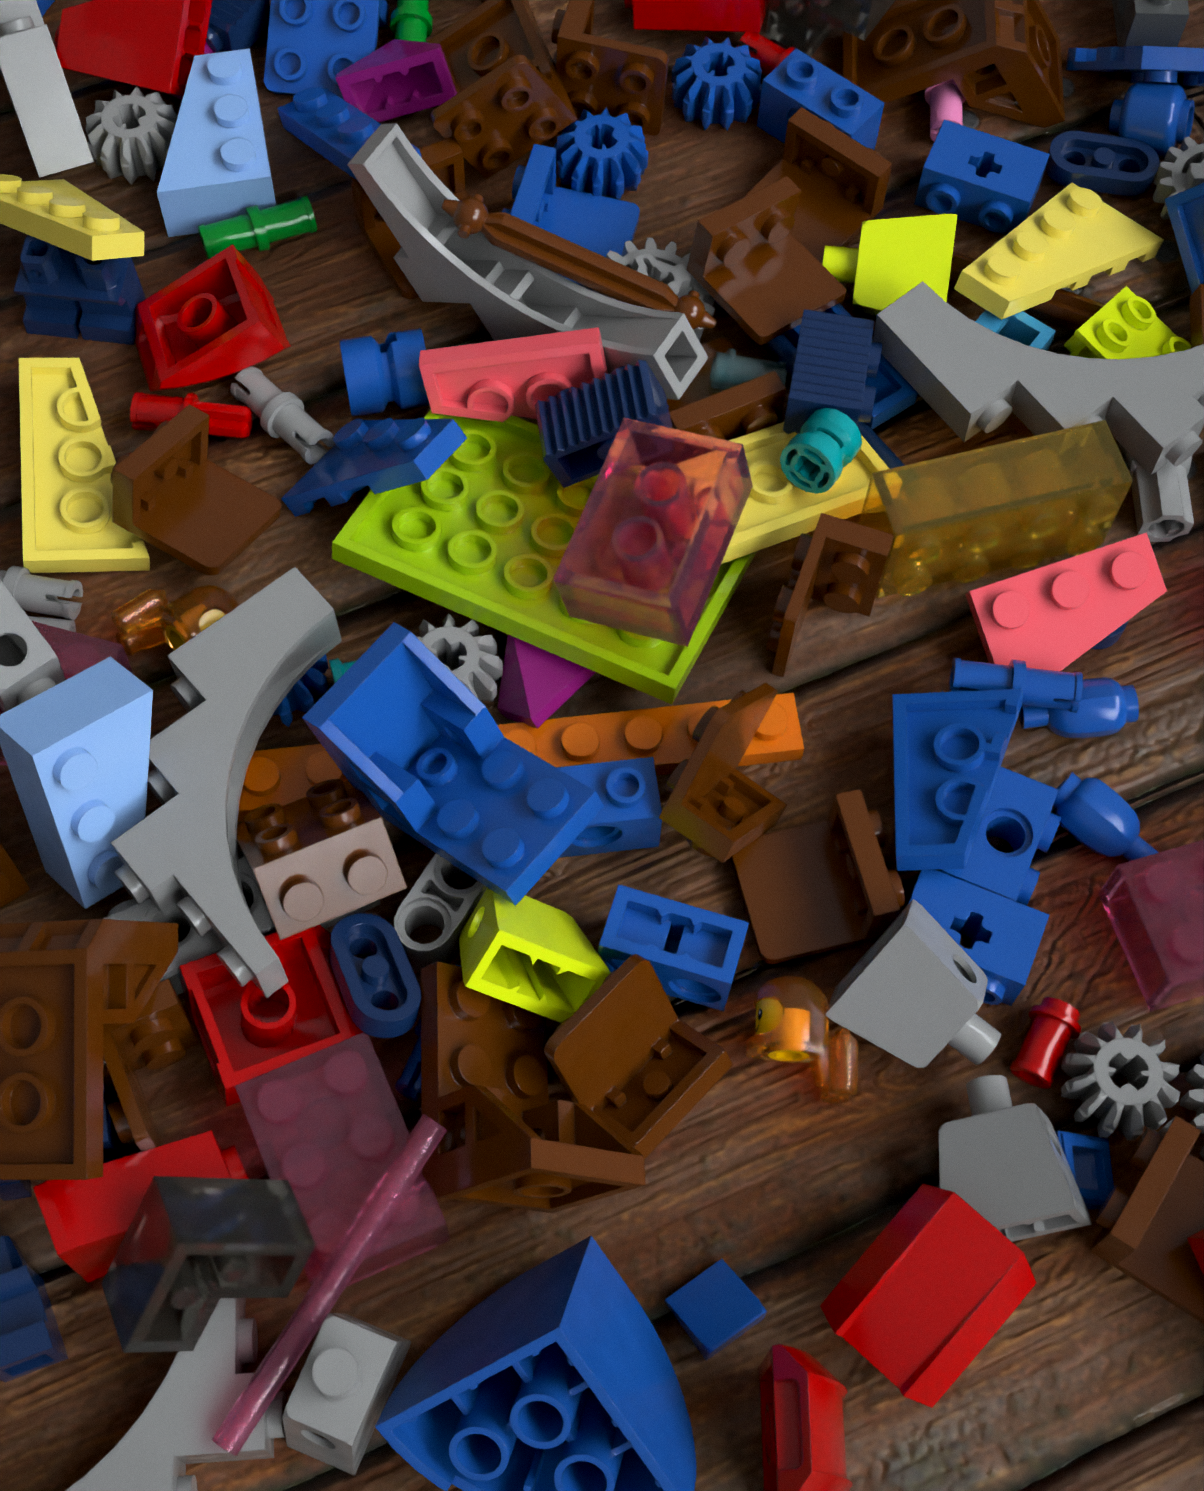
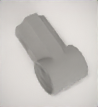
(1160, 499)

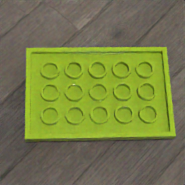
(489, 544)

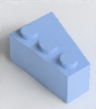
(217, 147)
(82, 772)

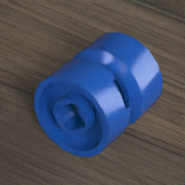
(384, 372)

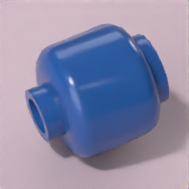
(1154, 115)

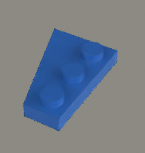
(376, 455)
(946, 770)

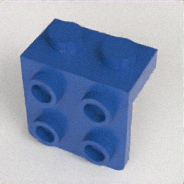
(317, 40)
(577, 216)

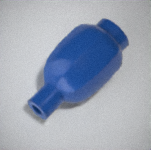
(1101, 712)
(1100, 818)

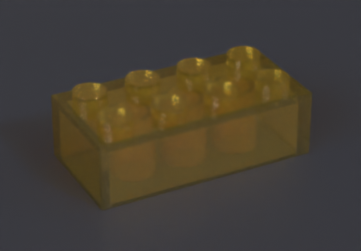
(996, 507)

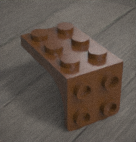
(503, 86)

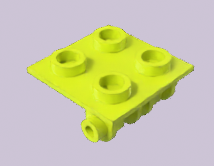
(1125, 330)

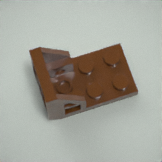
(993, 49)
(54, 998)
(490, 1091)

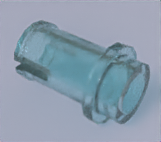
(731, 369)

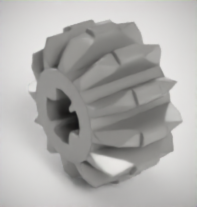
(131, 134)
(465, 655)
(1135, 1103)

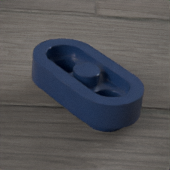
(1102, 163)
(376, 981)

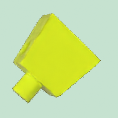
(894, 259)
(529, 956)

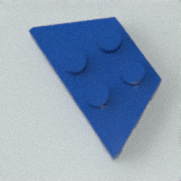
(1143, 62)

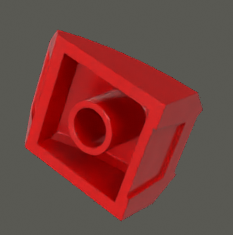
(208, 324)
(256, 1034)
(929, 1293)
(801, 1423)

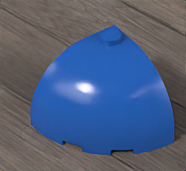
(547, 1390)

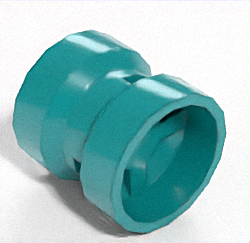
(821, 450)

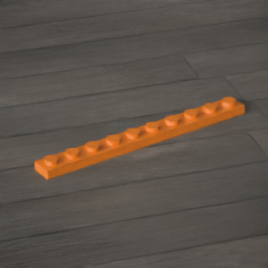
(658, 732)

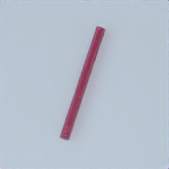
(328, 1286)

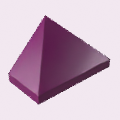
(397, 80)
(536, 682)

